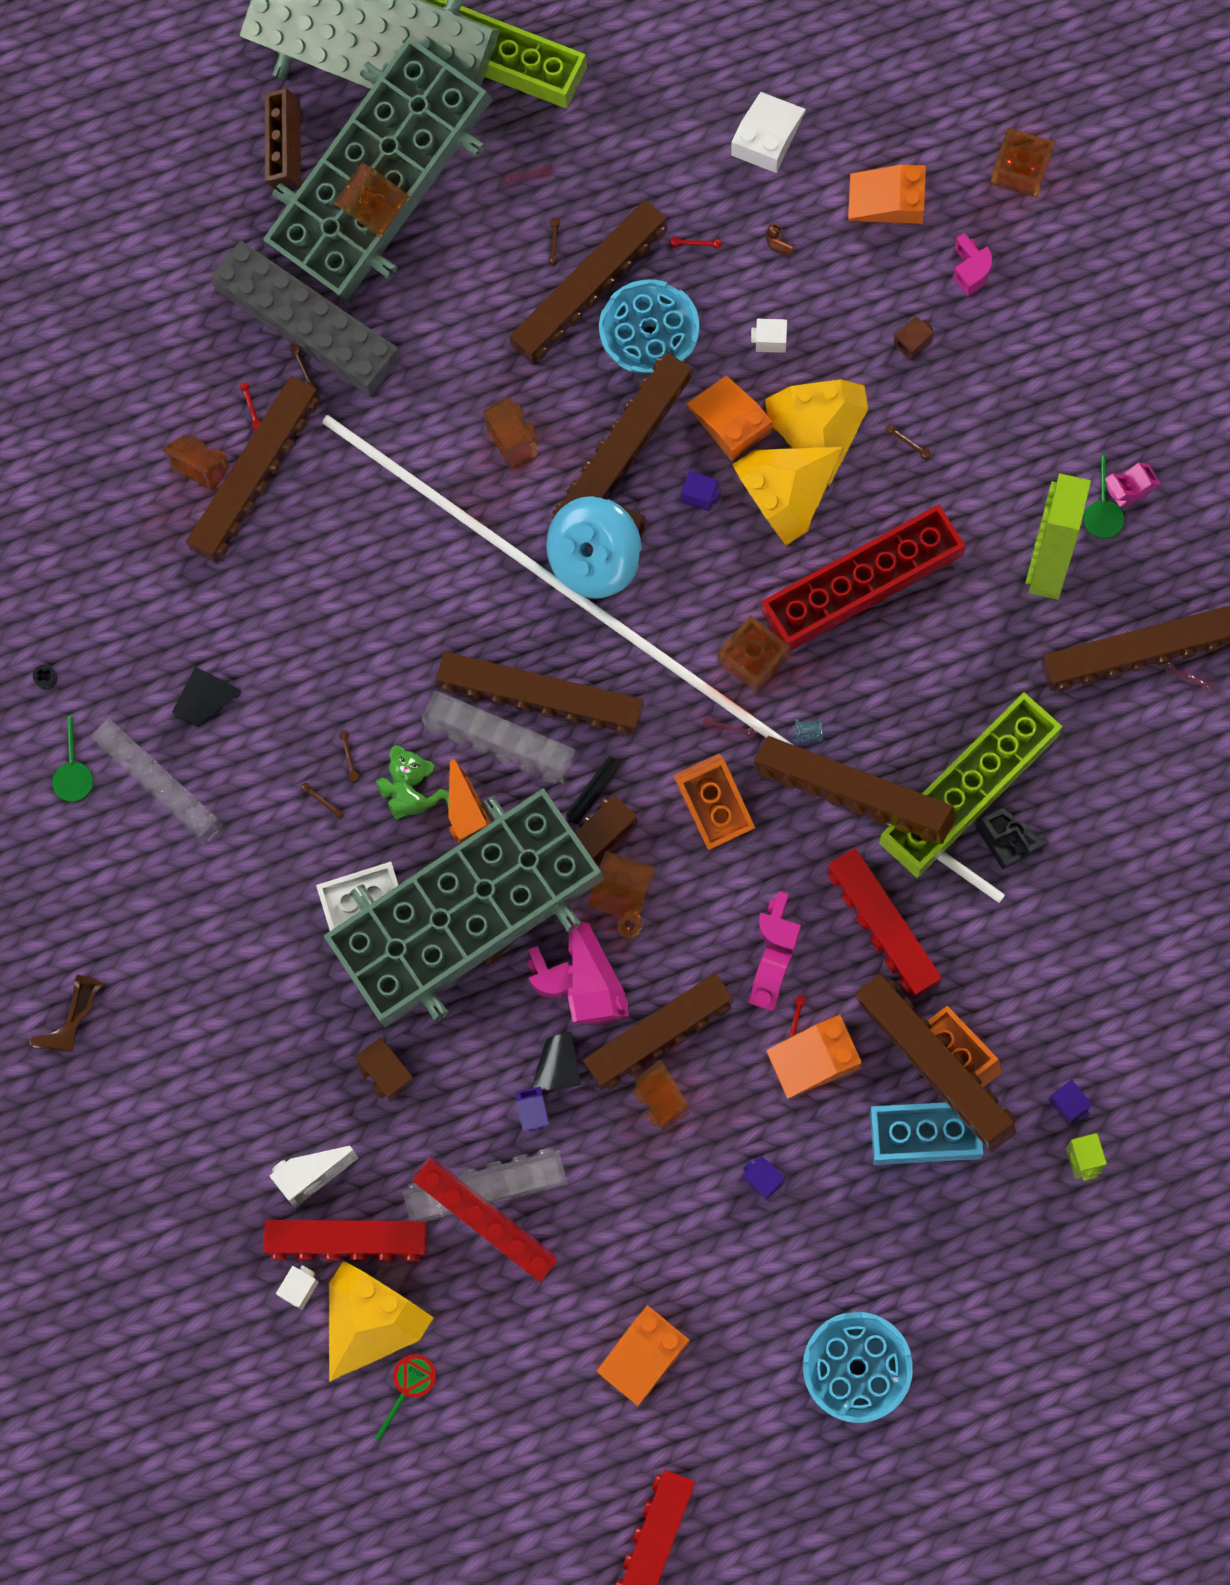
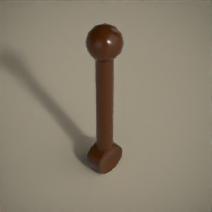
(554, 223)
(295, 351)
(924, 453)
(353, 776)
(306, 788)

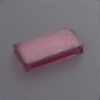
(394, 1273)

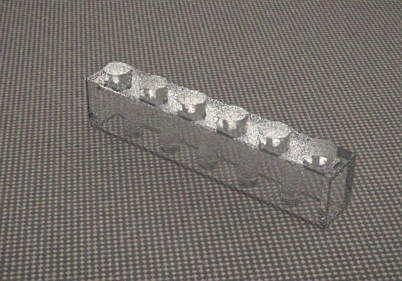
(498, 737)
(156, 781)
(495, 1183)

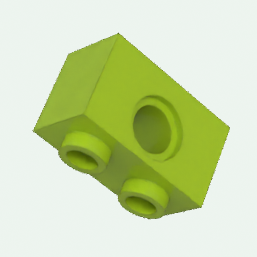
(1086, 1157)

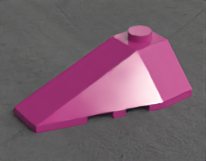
(595, 990)

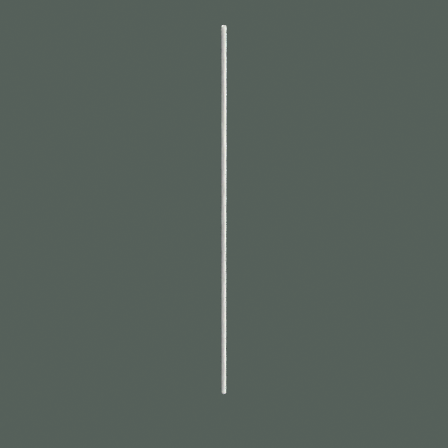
(606, 618)

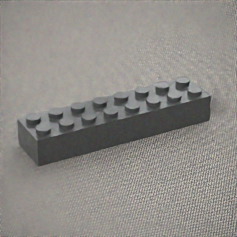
(305, 318)

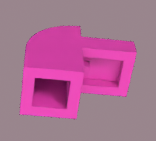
(975, 269)
(1132, 484)
(774, 929)
(770, 977)
(551, 982)

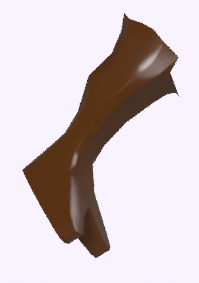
(82, 1003)

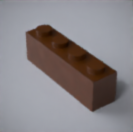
(282, 139)

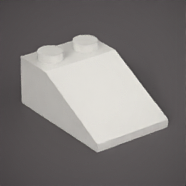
(766, 132)
(307, 1174)

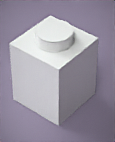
(770, 335)
(298, 1286)

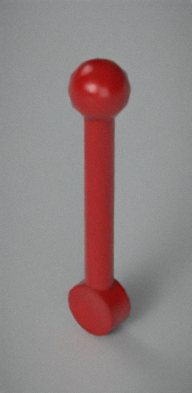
(675, 242)
(244, 387)
(799, 1001)

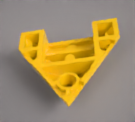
(819, 415)
(788, 485)
(368, 1321)

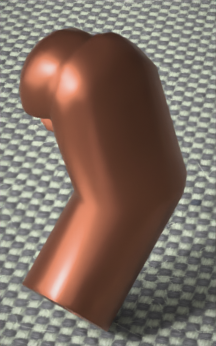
(775, 241)

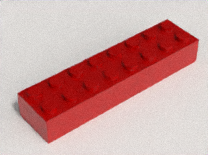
(863, 578)

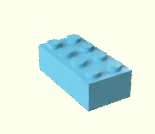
(921, 1134)

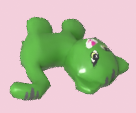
(408, 771)

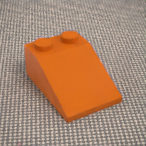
(888, 195)
(731, 417)
(714, 801)
(464, 805)
(966, 1045)
(814, 1057)
(643, 1355)

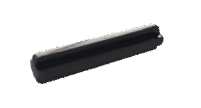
(593, 789)

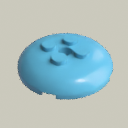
(643, 306)
(614, 545)
(862, 1339)

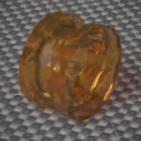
(625, 932)

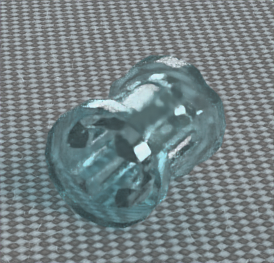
(808, 730)

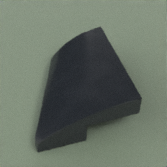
(203, 697)
(1008, 838)
(557, 1064)

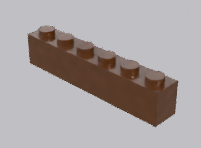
(658, 1032)

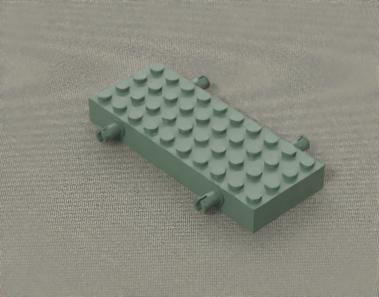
(349, 33)
(405, 133)
(464, 907)

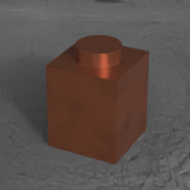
(914, 337)

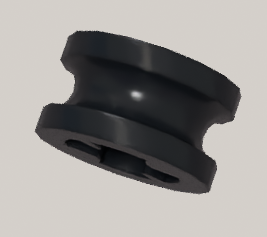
(43, 684)

